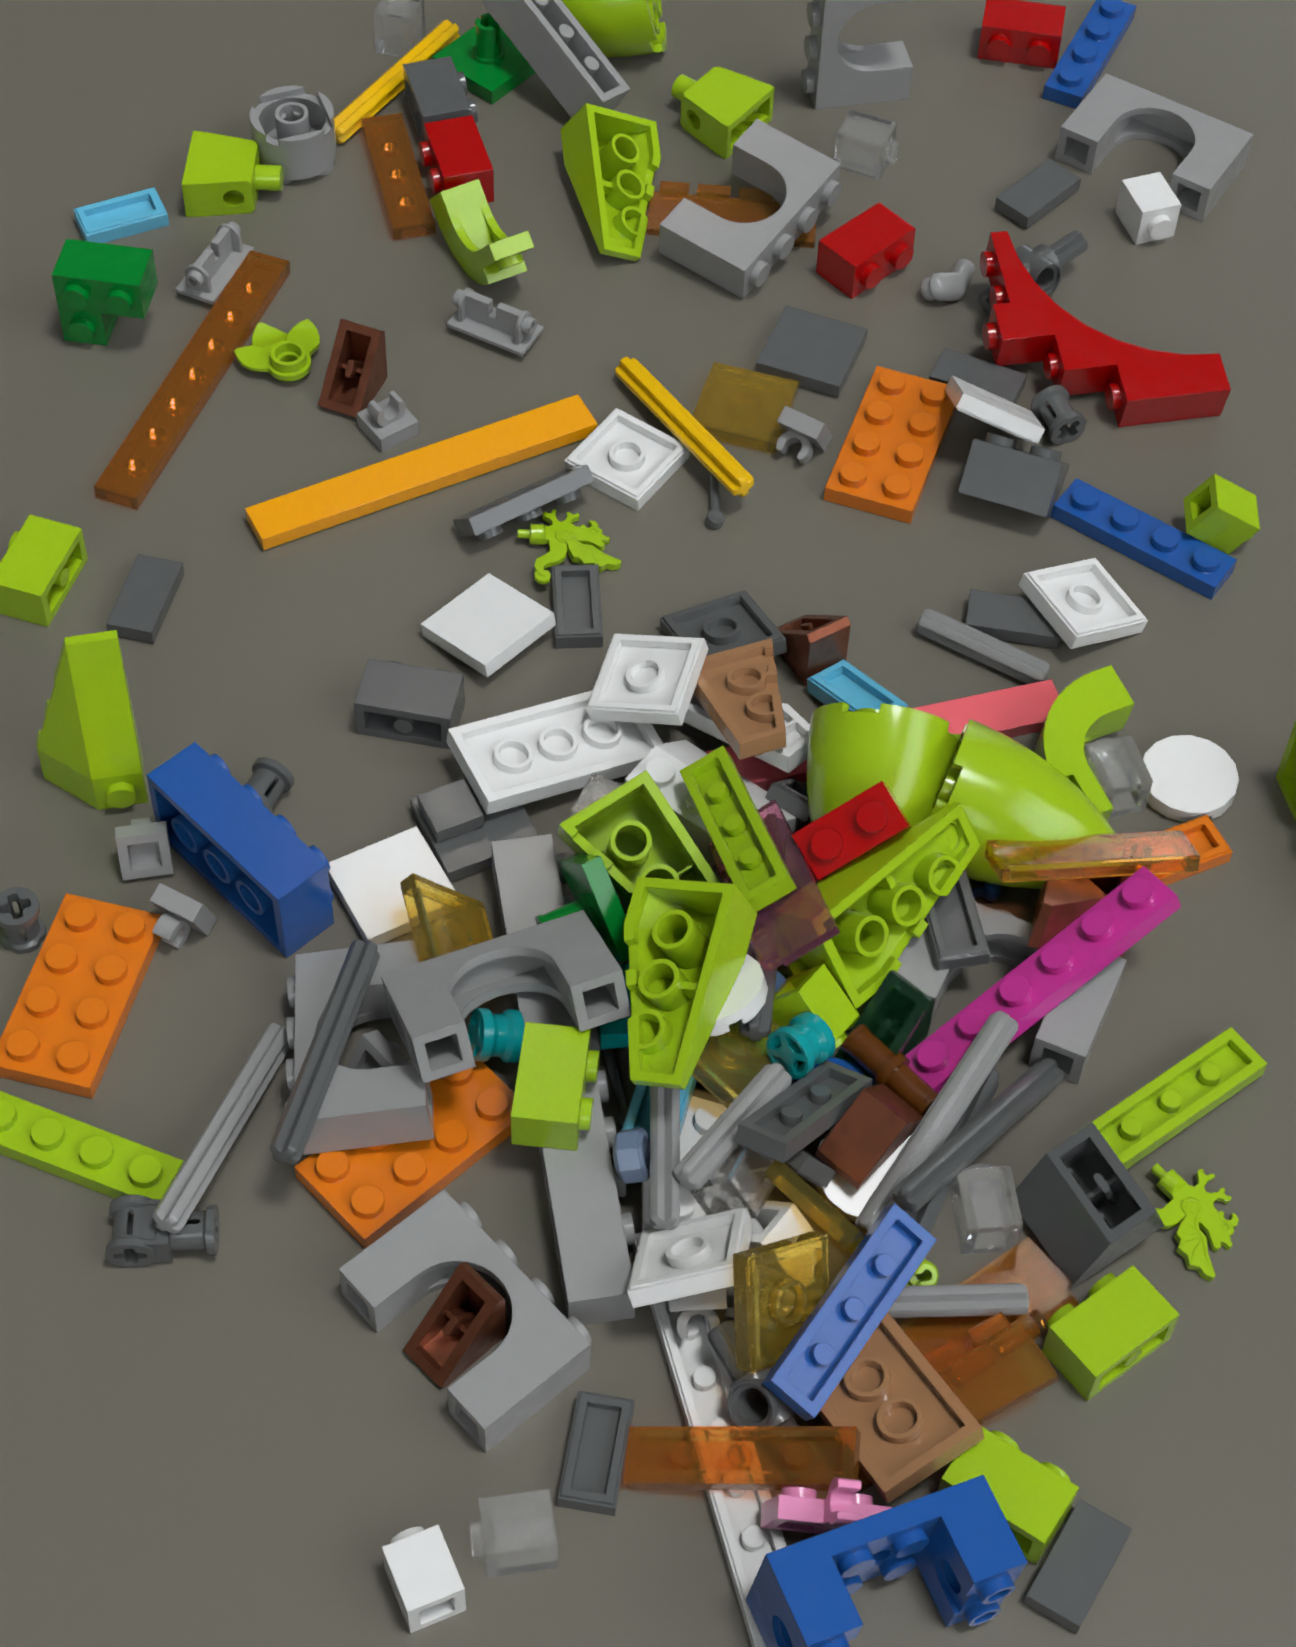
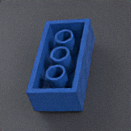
(243, 848)

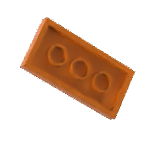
(891, 445)
(78, 996)
(385, 1184)

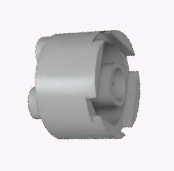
(295, 132)

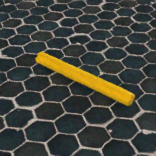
(391, 82)
(684, 427)

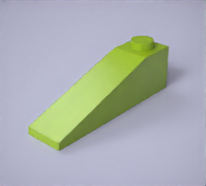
(612, 172)

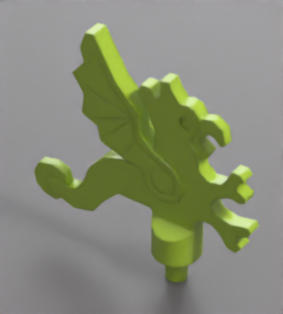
(581, 543)
(1195, 1210)

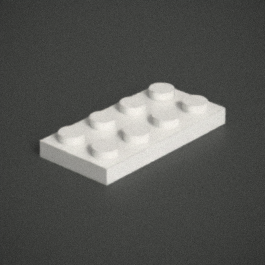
(545, 751)

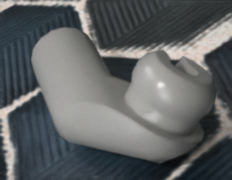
(948, 285)

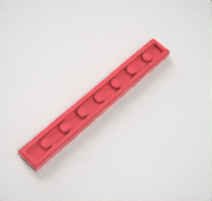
(1009, 711)

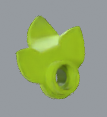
(279, 353)

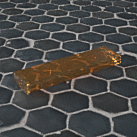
(398, 176)
(1092, 856)
(740, 1457)

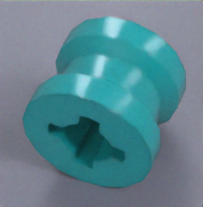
(496, 1034)
(801, 1044)

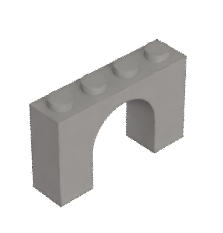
(849, 73)
(1124, 112)
(743, 253)
(550, 958)
(1067, 1030)
(360, 1104)
(541, 1348)

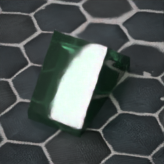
(896, 1016)

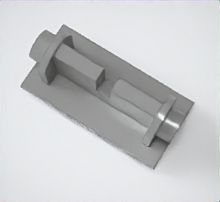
(215, 265)
(498, 326)

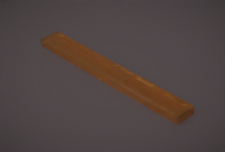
(192, 381)

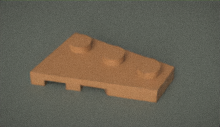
(744, 698)

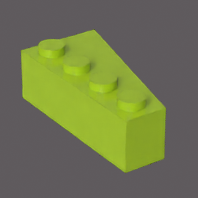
(636, 837)

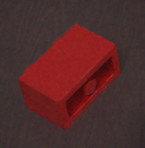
(1021, 32)
(456, 155)
(865, 250)
(851, 830)

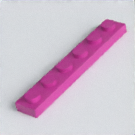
(1051, 971)

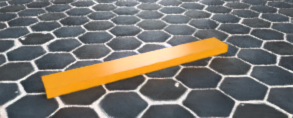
(419, 472)

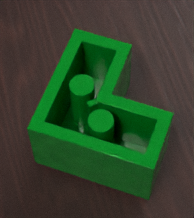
(98, 285)

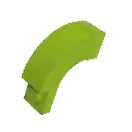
(476, 237)
(1081, 713)

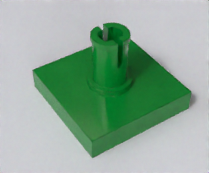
(488, 60)
(597, 898)

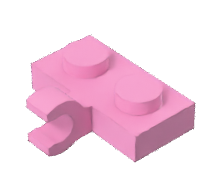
(801, 1511)

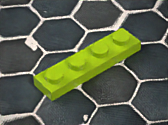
(737, 829)
(1180, 1096)
(82, 1151)

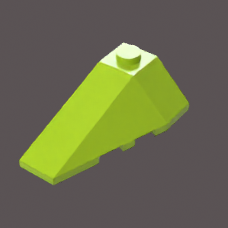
(90, 726)
(886, 897)
(682, 965)

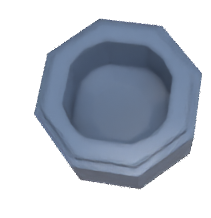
(632, 1155)

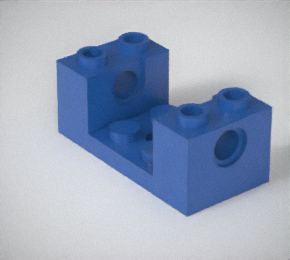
(951, 1536)

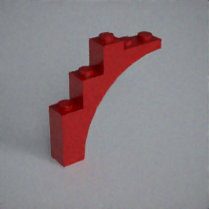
(1137, 381)

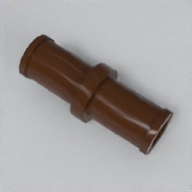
(889, 1068)

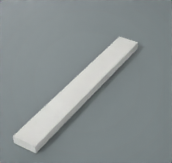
(703, 1396)

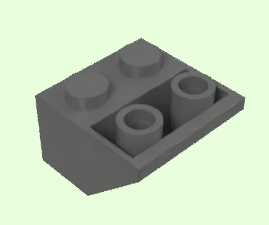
(1014, 476)
(1085, 1205)

